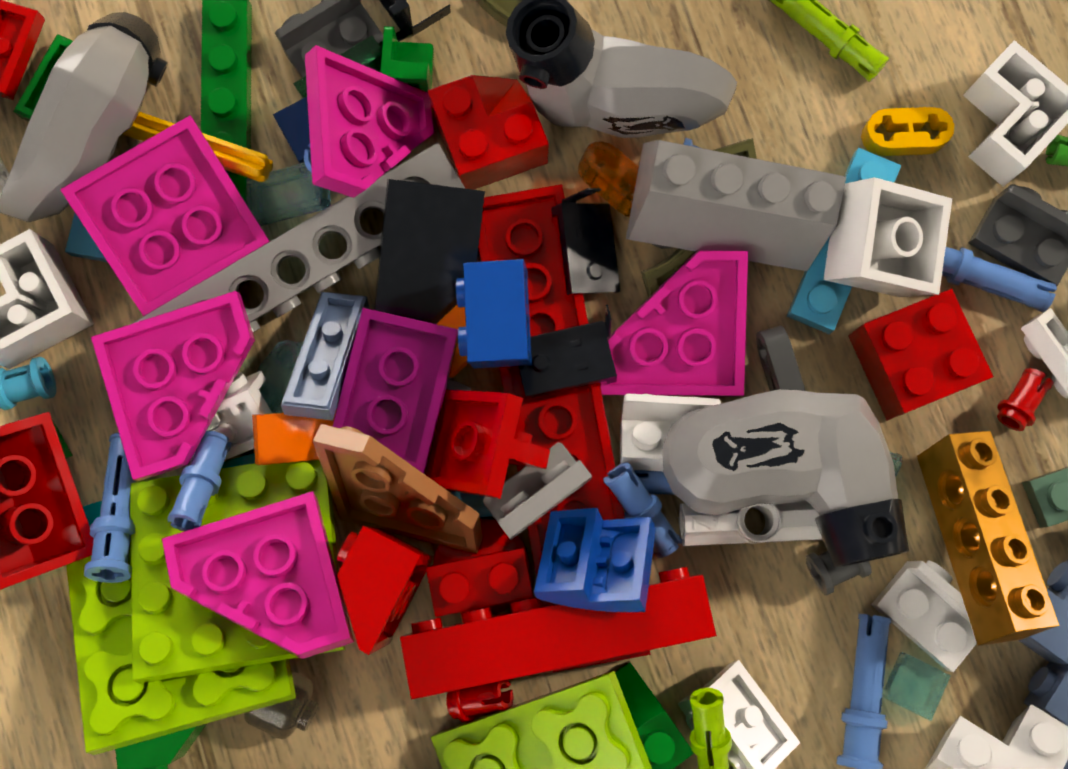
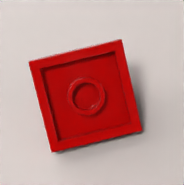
(479, 441)

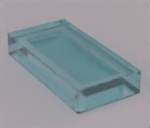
(286, 195)

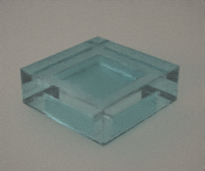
(916, 686)

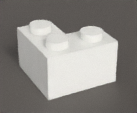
(1026, 106)
(39, 299)
(1031, 743)

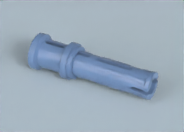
(114, 526)
(864, 716)

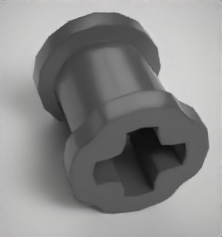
(828, 576)

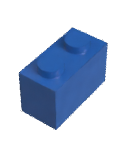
(495, 313)

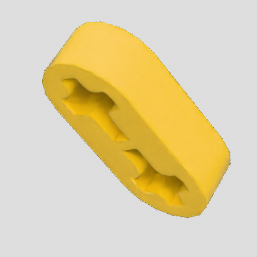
(905, 122)

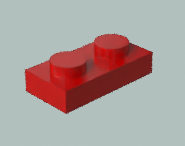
(18, 37)
(479, 582)

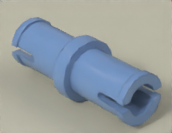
(199, 481)
(639, 503)

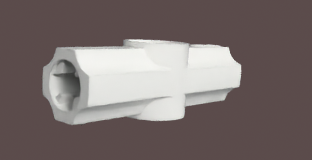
(782, 523)

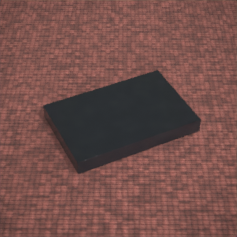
(424, 246)

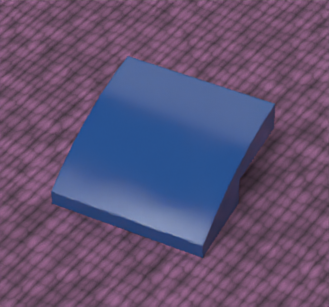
(596, 561)

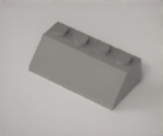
(733, 203)

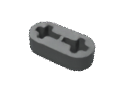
(778, 360)

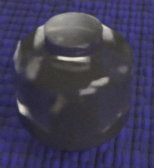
(283, 718)

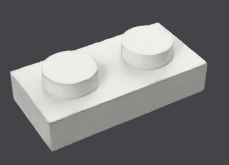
(1048, 341)

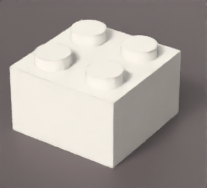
(889, 239)

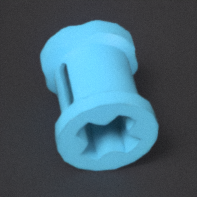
(26, 383)

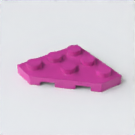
(359, 121)
(687, 332)
(171, 378)
(266, 574)

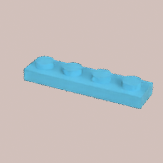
(821, 301)

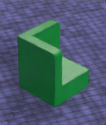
(407, 60)

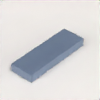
(324, 357)

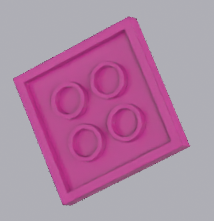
(165, 215)

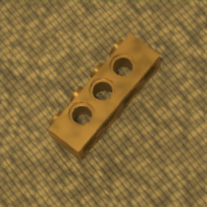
(986, 539)

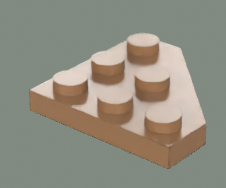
(390, 494)

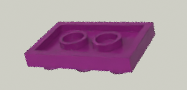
(397, 382)

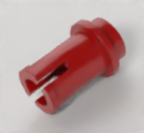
(1024, 400)
(479, 700)

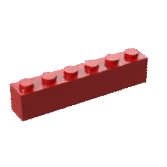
(551, 636)

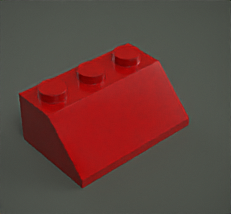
(39, 503)
(378, 583)

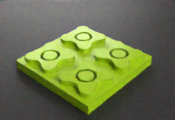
(126, 712)
(564, 729)

